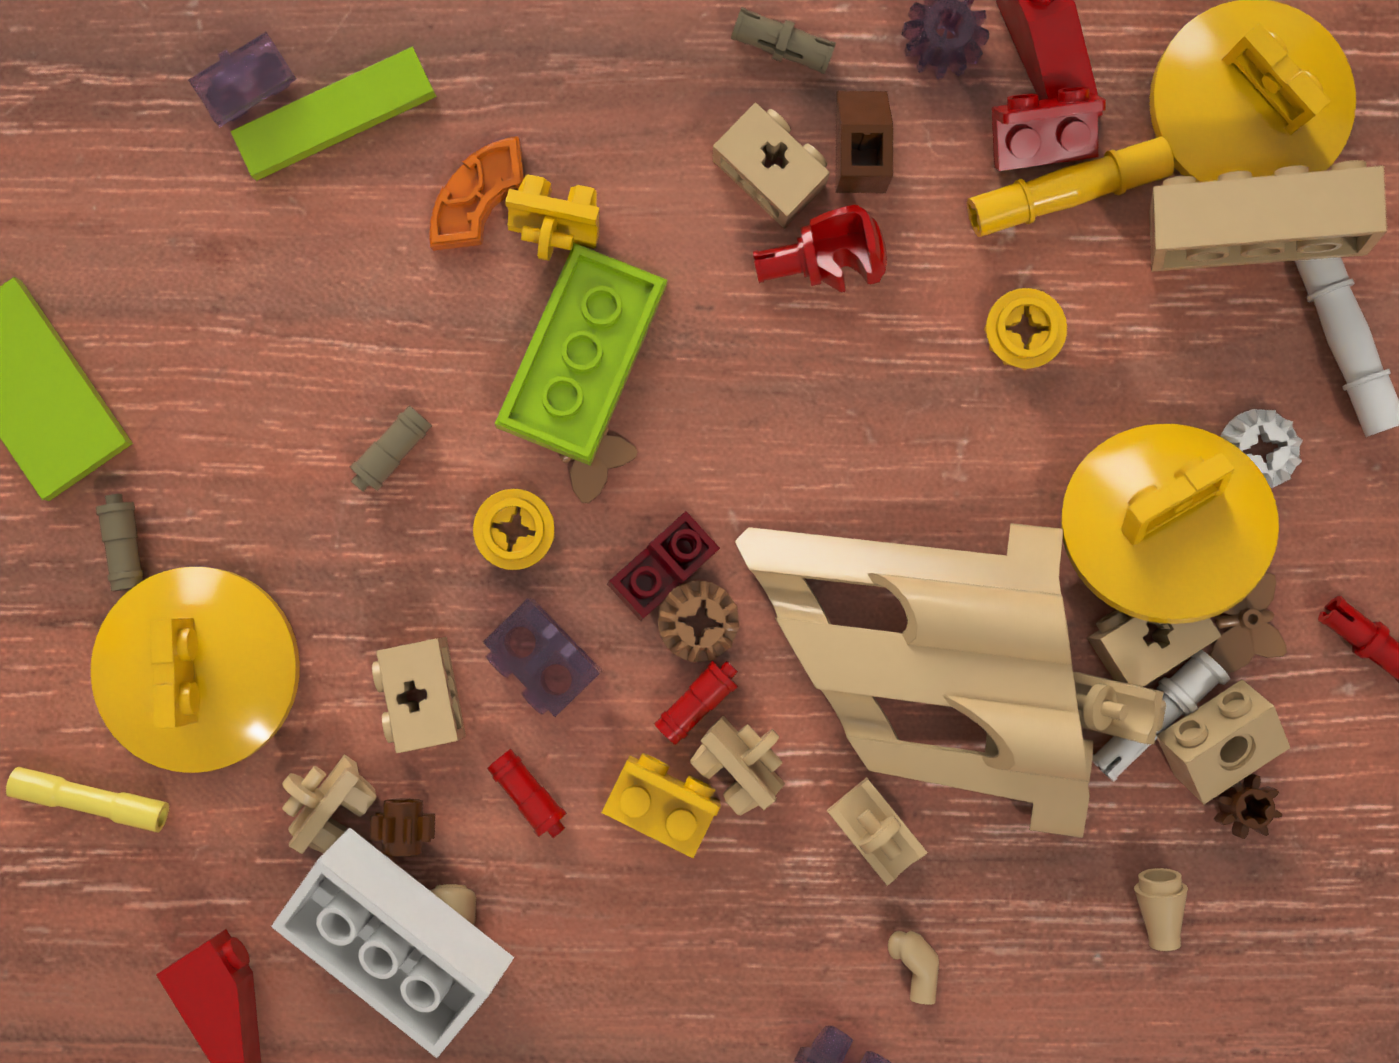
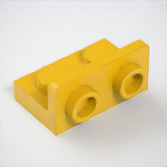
(662, 805)

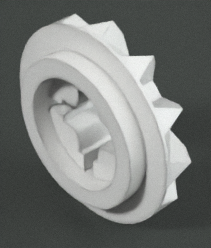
(1273, 428)

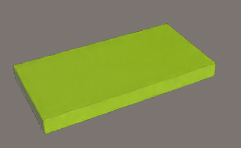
(581, 354)
(47, 403)

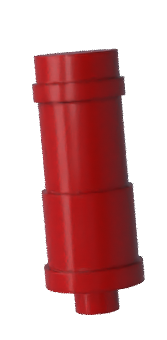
(697, 701)
(529, 796)

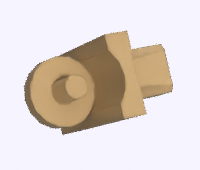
(1119, 708)
(746, 759)
(314, 823)
(876, 831)

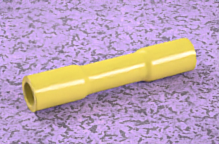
(56, 791)

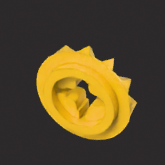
(1041, 312)
(502, 508)

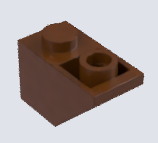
(863, 142)

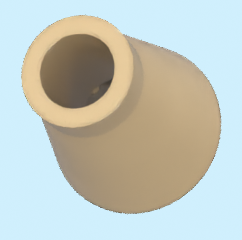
(1162, 906)

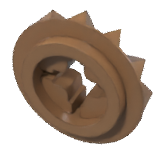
(685, 601)

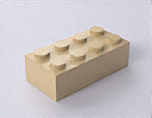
(1267, 217)

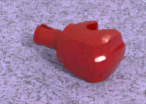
(830, 242)

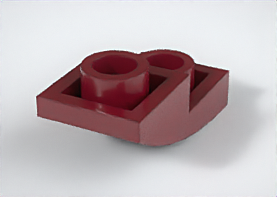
(663, 565)

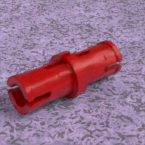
(1366, 637)

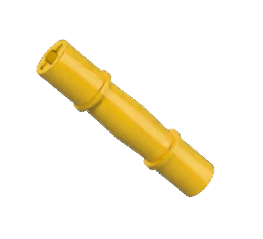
(1070, 186)

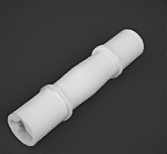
(1351, 343)

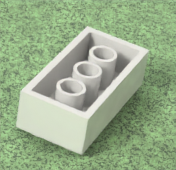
(392, 942)

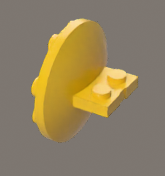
(1252, 92)
(1169, 523)
(195, 669)

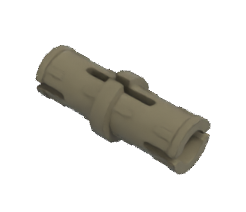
(783, 40)

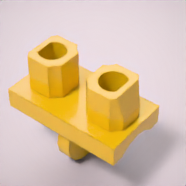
(552, 220)

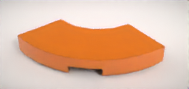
(474, 192)

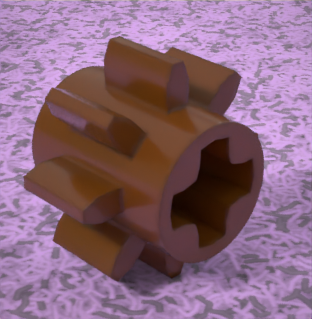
(1260, 807)
(402, 827)

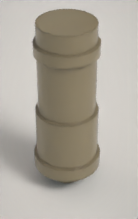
(389, 450)
(120, 542)

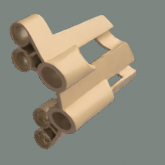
(976, 639)

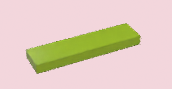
(333, 114)

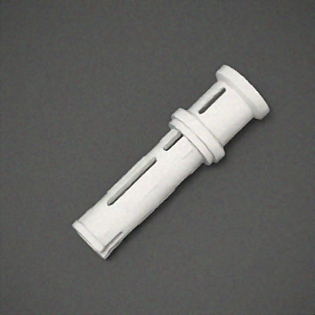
(1181, 697)

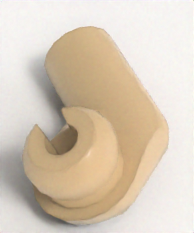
(921, 961)

